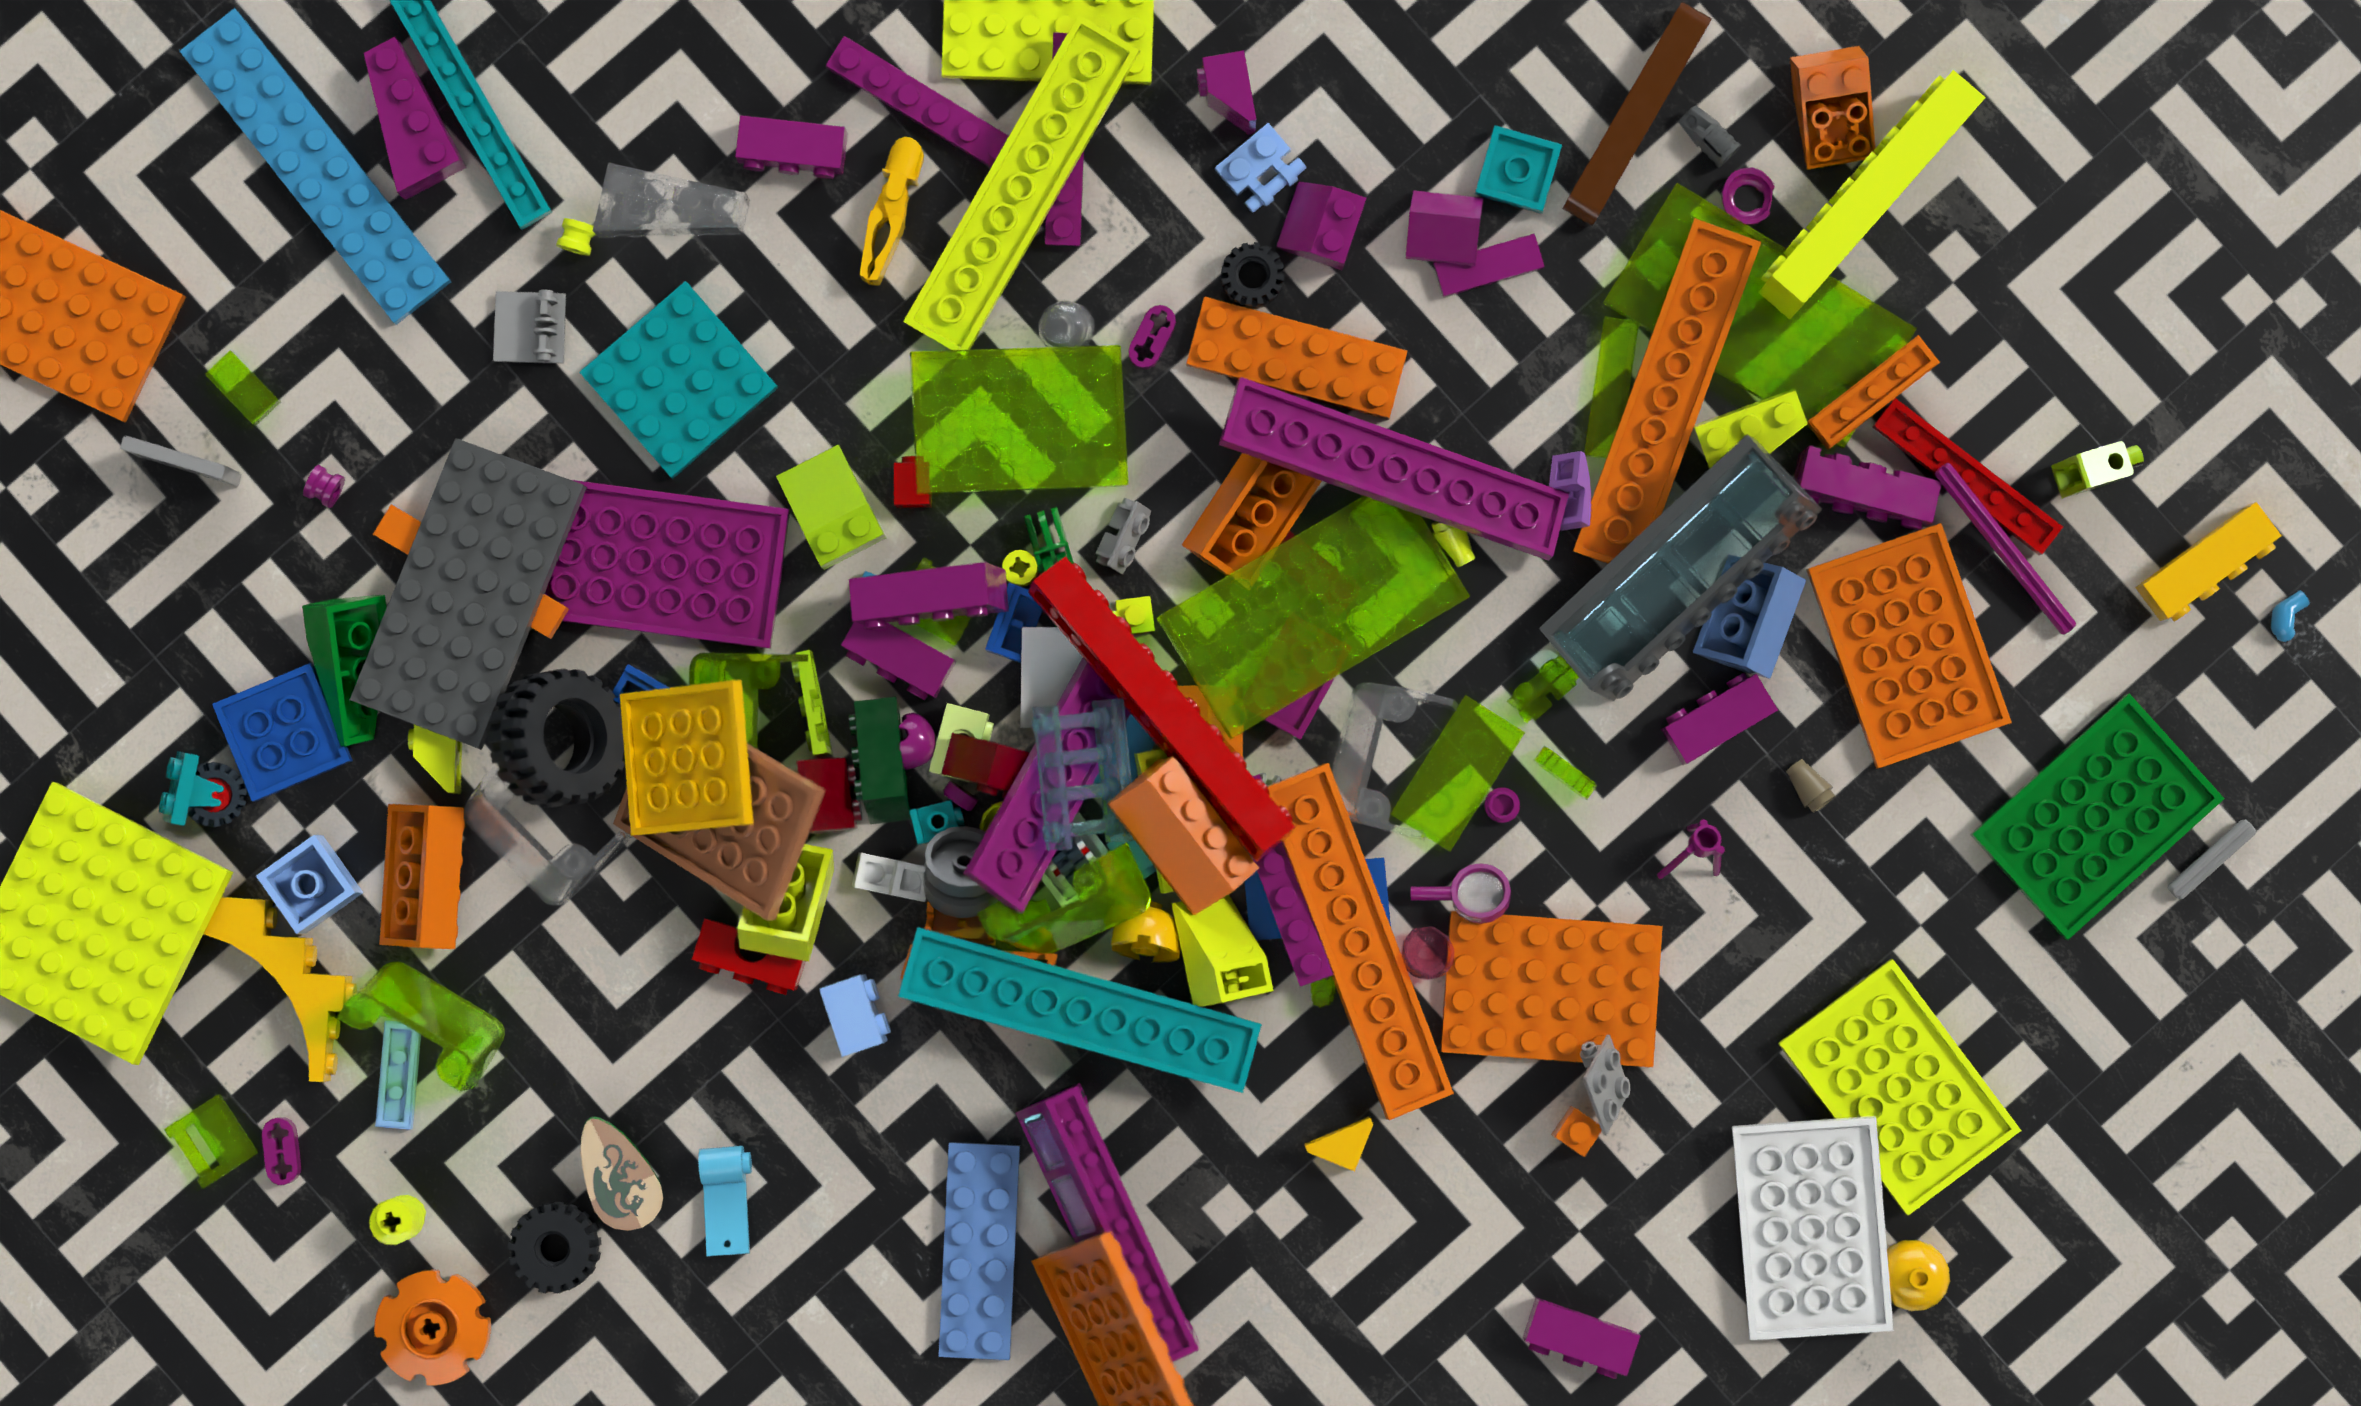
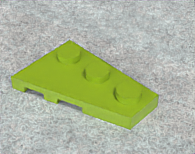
(812, 706)

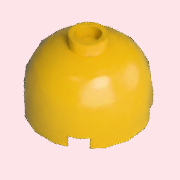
(1149, 935)
(1916, 1275)

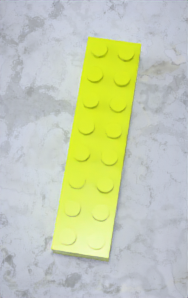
(1876, 186)

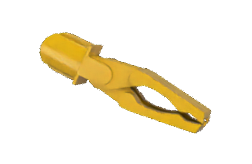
(902, 170)

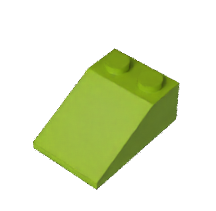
(830, 507)

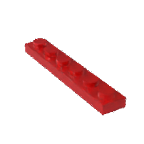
(2002, 501)

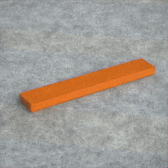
(400, 531)

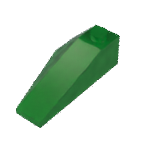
(339, 643)

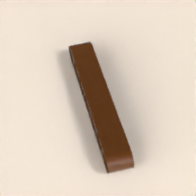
(1637, 113)

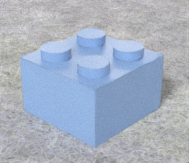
(309, 884)
(855, 1014)

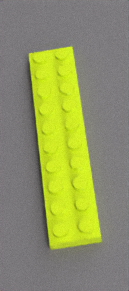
(1022, 185)

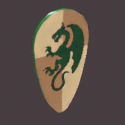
(618, 1177)

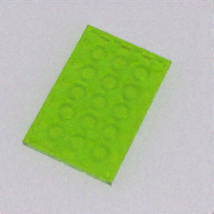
(1018, 419)

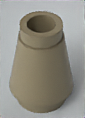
(1810, 786)

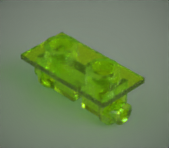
(1553, 677)

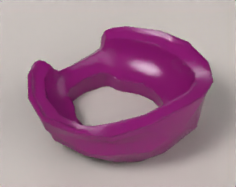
(1754, 178)

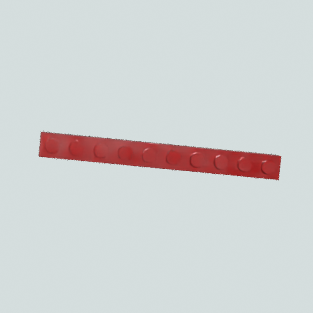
(1161, 707)

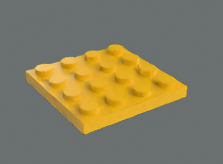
(686, 758)

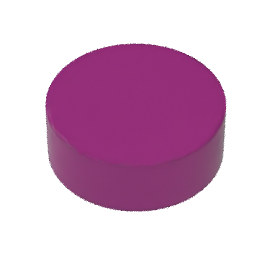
(960, 796)

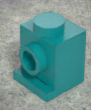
(923, 817)

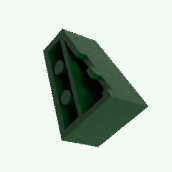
(880, 760)

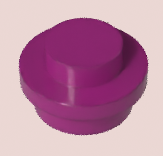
(1502, 805)

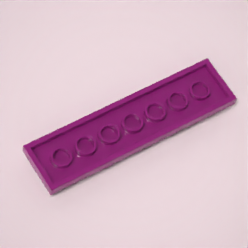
(1013, 848)

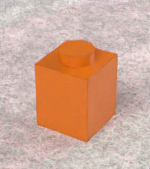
(1577, 1131)

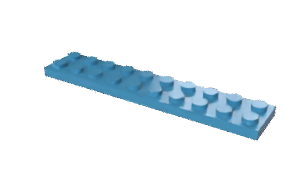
(315, 166)

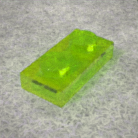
(243, 388)

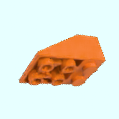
(1833, 106)

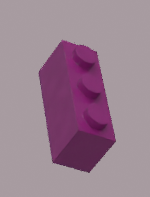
(791, 146)
(899, 657)
(1718, 717)
(1580, 1338)

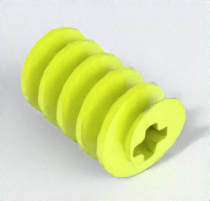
(410, 1212)

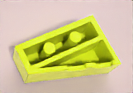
(1767, 421)

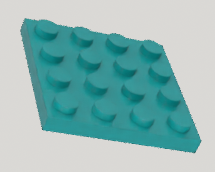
(679, 379)

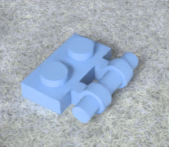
(1254, 159)

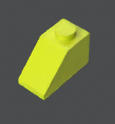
(438, 756)

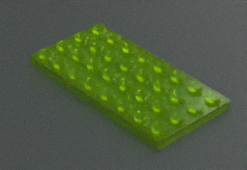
(1816, 352)
(1311, 610)

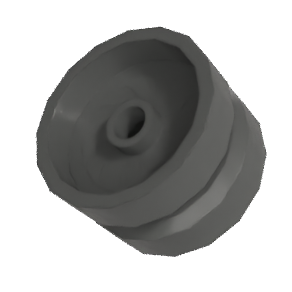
(944, 876)

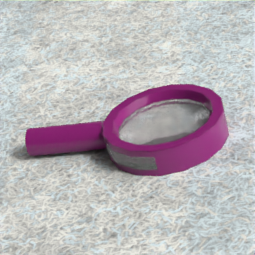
(1477, 893)

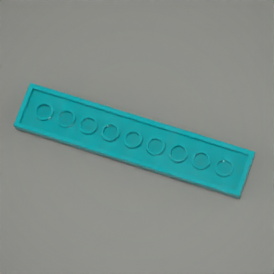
(1079, 1010)

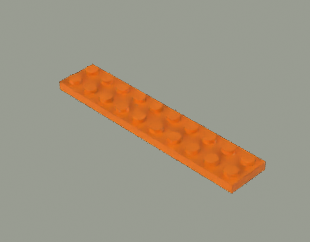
(1668, 388)
(1360, 945)

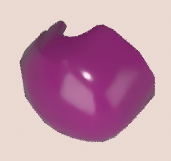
(919, 743)

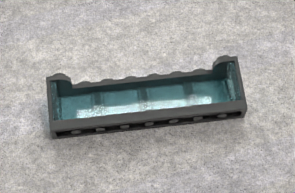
(1680, 569)

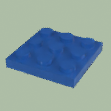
(281, 732)

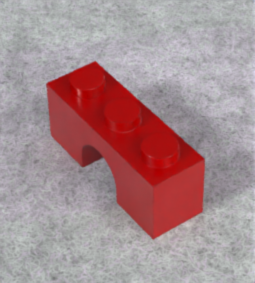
(719, 949)

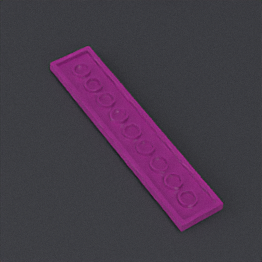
(1394, 468)

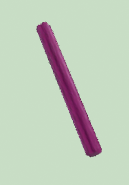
(2005, 548)

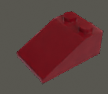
(837, 808)

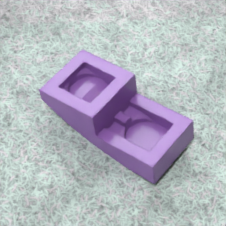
(1571, 476)

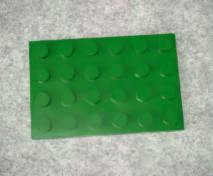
(2097, 816)

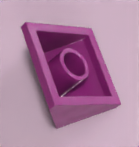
(1443, 228)

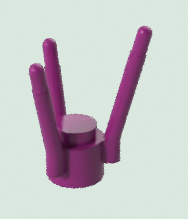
(1702, 843)

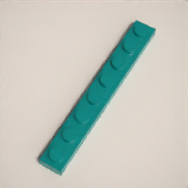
(473, 110)

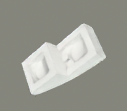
(889, 877)

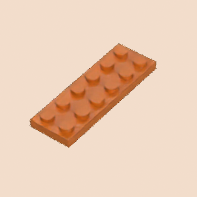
(1296, 358)

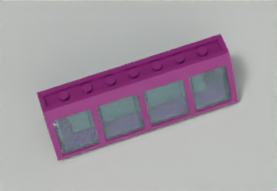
(1097, 1202)

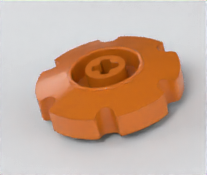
(428, 1299)

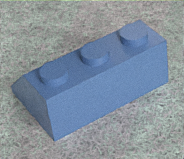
(1754, 623)

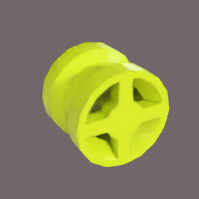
(576, 237)
(1021, 573)

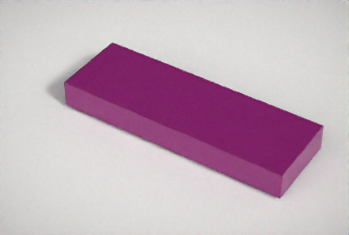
(1491, 266)

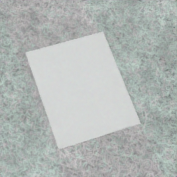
(1046, 669)

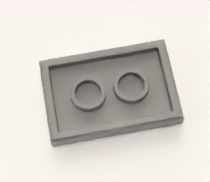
(180, 460)

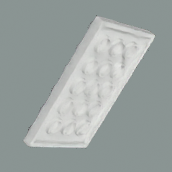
(1812, 1228)

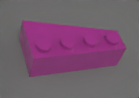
(412, 129)
(1867, 488)
(928, 594)

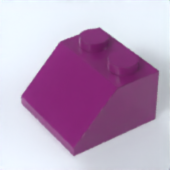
(1228, 88)
(1321, 223)

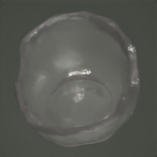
(1066, 325)

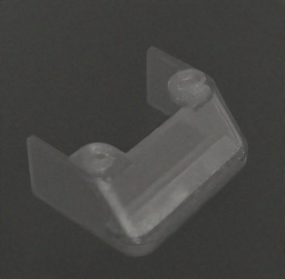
(1357, 746)
(550, 877)

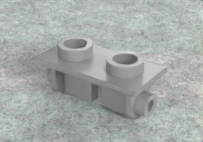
(1119, 551)

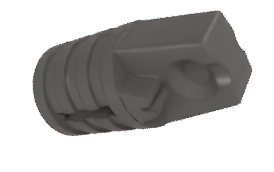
(1709, 135)

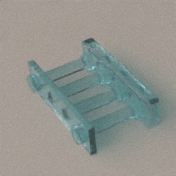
(1113, 766)

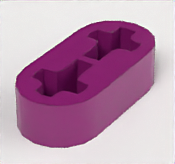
(1159, 341)
(290, 1150)

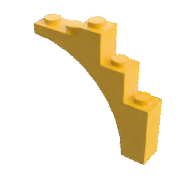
(289, 960)

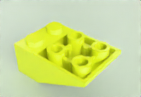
(1220, 954)

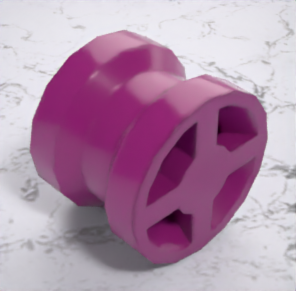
(323, 486)

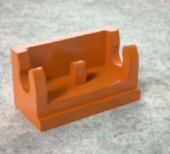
(967, 929)

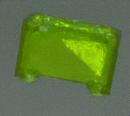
(1108, 895)
(457, 1025)

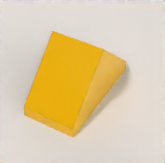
(1342, 1145)

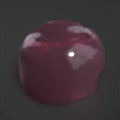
(1427, 953)

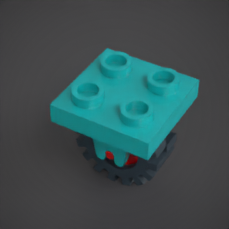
(205, 793)

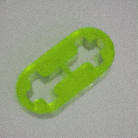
(1565, 773)

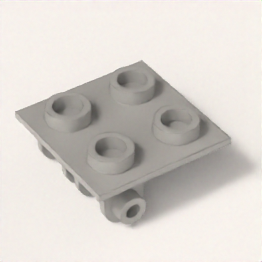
(529, 327)
(1604, 1081)

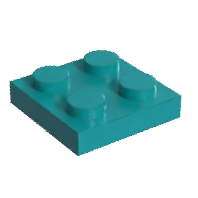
(1518, 169)

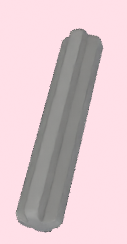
(2212, 859)

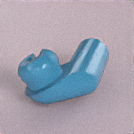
(2284, 615)

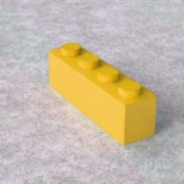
(2208, 562)

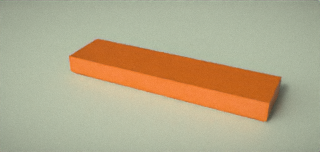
(1873, 392)

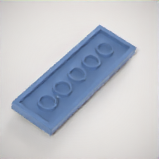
(979, 1251)

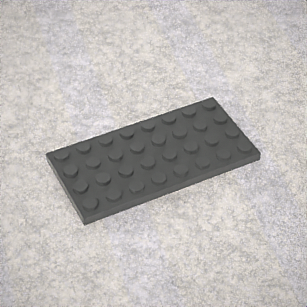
(468, 593)

